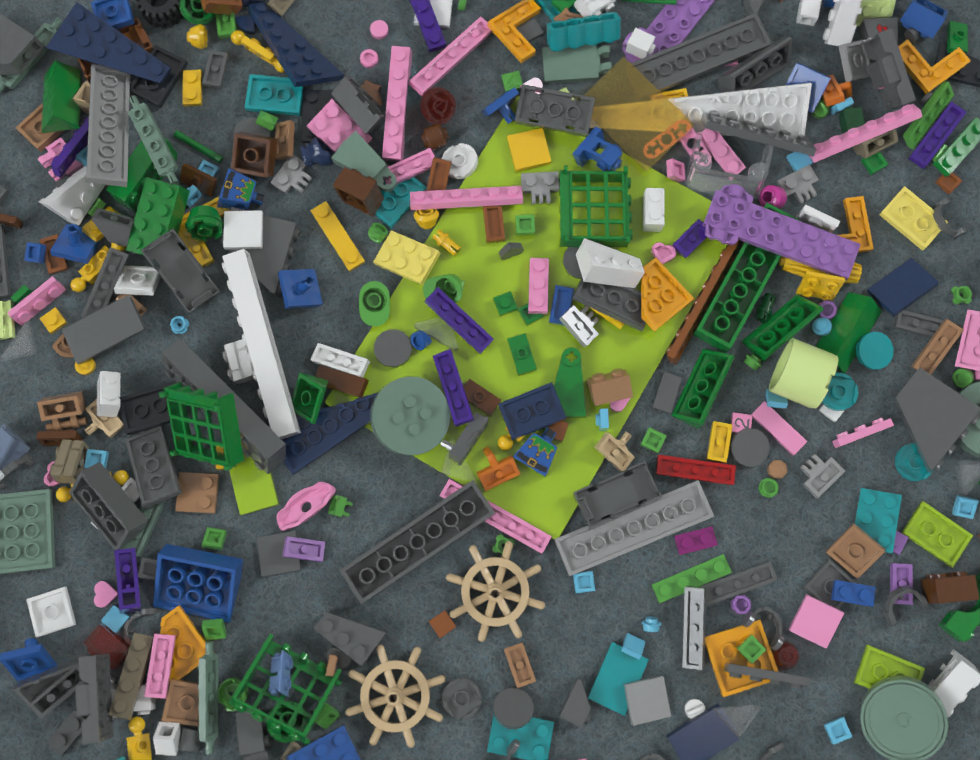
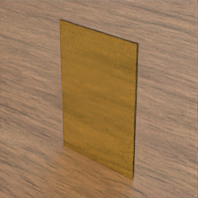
(637, 114)

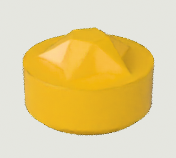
(86, 368)

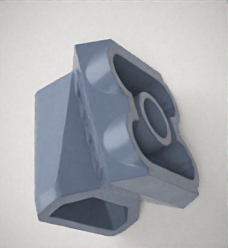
(11, 446)

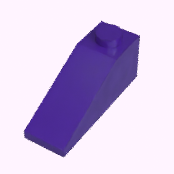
(127, 580)

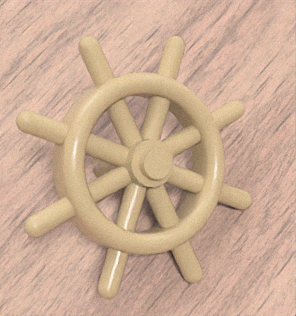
(495, 591)
(395, 696)

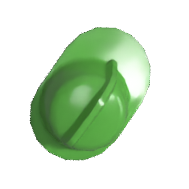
(448, 283)
(374, 303)

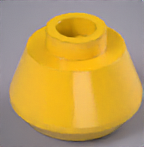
(198, 36)
(426, 218)

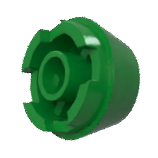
(193, 12)
(204, 223)
(284, 715)

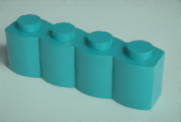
(583, 31)

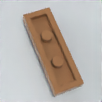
(937, 346)

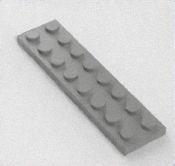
(108, 127)
(643, 526)

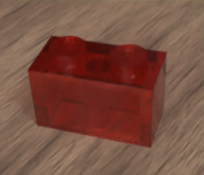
(105, 641)

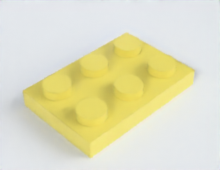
(912, 218)
(406, 257)

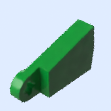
(570, 385)

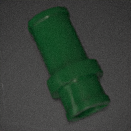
(764, 310)

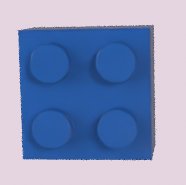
(924, 17)

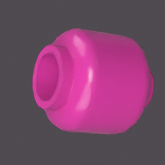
(773, 195)

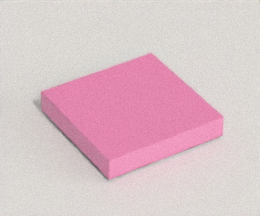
(816, 621)

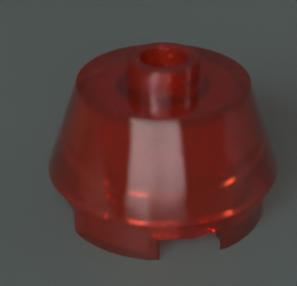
(438, 105)

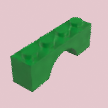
(962, 624)

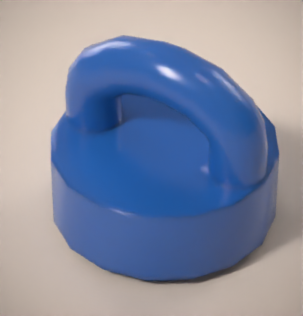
(420, 340)

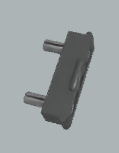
(467, 439)

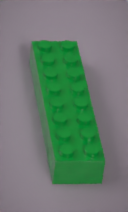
(737, 294)

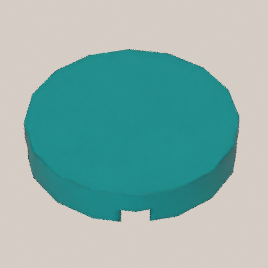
(874, 350)
(841, 393)
(907, 463)

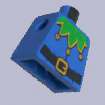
(238, 192)
(538, 452)

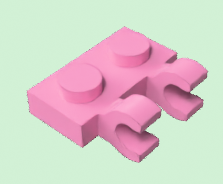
(54, 150)

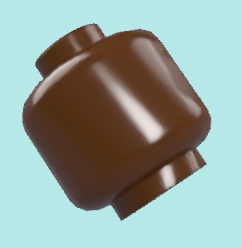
(435, 137)

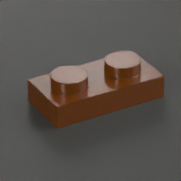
(54, 438)

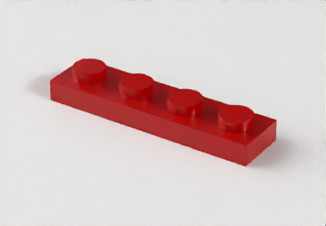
(695, 470)

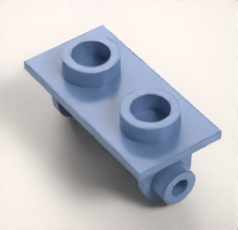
(280, 664)

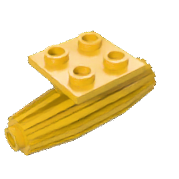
(818, 283)

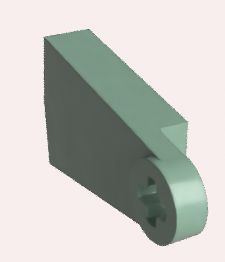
(358, 155)

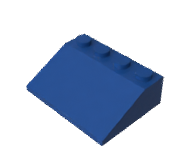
(197, 581)

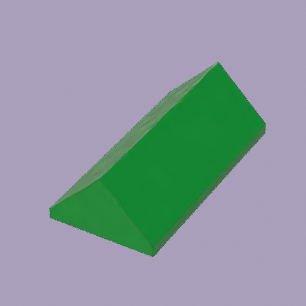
(59, 108)
(850, 323)
(781, 326)
(702, 387)

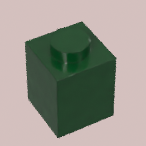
(851, 118)

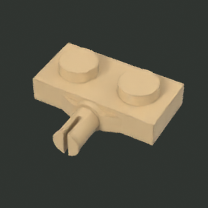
(109, 425)
(615, 450)

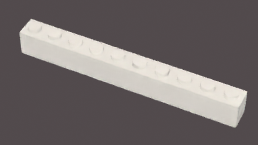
(261, 344)

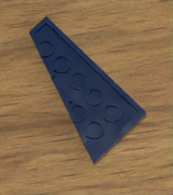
(97, 42)
(296, 55)
(330, 429)

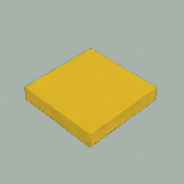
(529, 149)

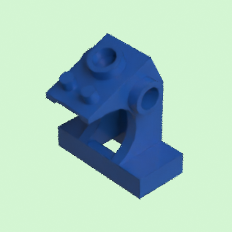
(607, 161)

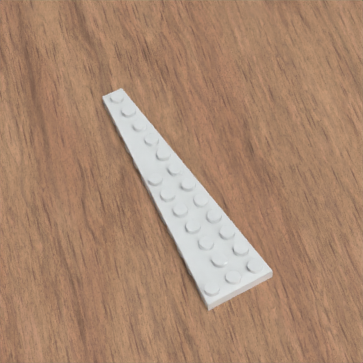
(775, 107)

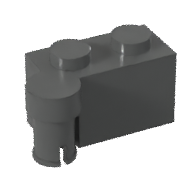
(252, 737)

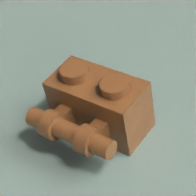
(609, 386)
(63, 406)

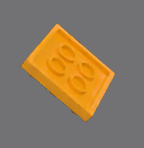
(722, 649)

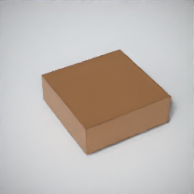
(332, 665)

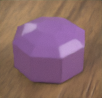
(829, 309)
(740, 604)

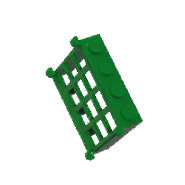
(566, 206)
(228, 424)
(301, 663)

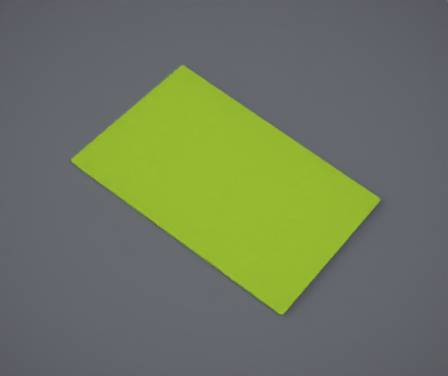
(531, 496)

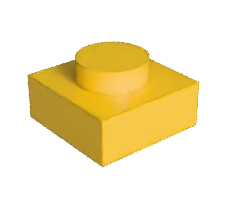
(53, 320)

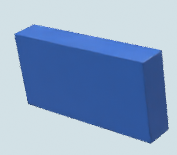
(561, 303)

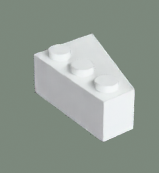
(842, 22)
(73, 197)
(608, 266)
(955, 681)

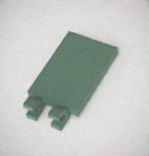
(575, 64)

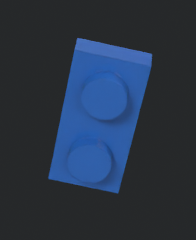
(853, 593)

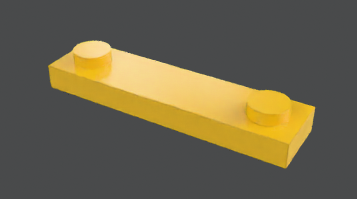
(337, 236)

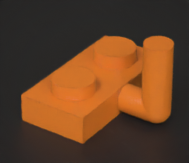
(833, 92)
(497, 471)

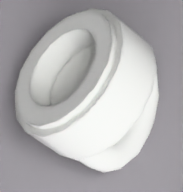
(694, 708)

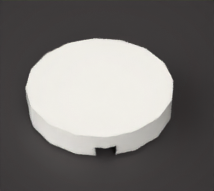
(463, 160)

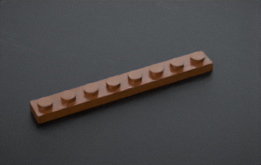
(701, 303)

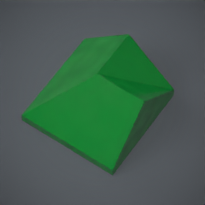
(309, 396)

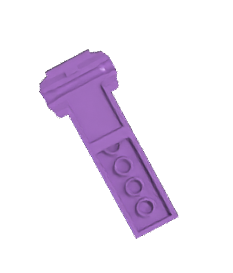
(672, 25)
(736, 218)

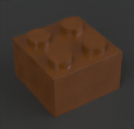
(254, 154)
(358, 191)
(949, 587)

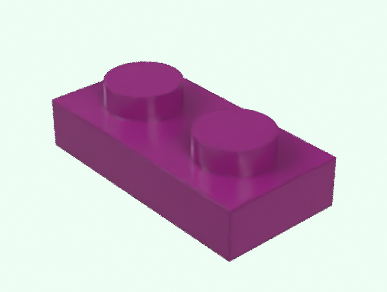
(695, 540)

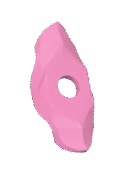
(292, 513)

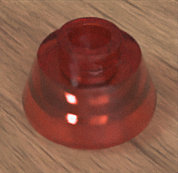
(783, 658)

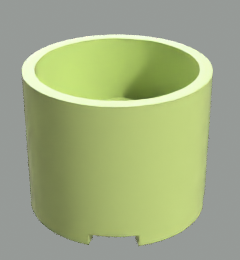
(803, 373)

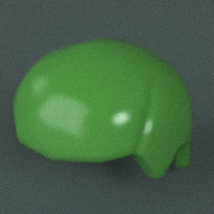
(224, 690)

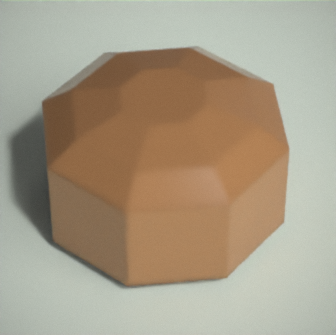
(777, 469)

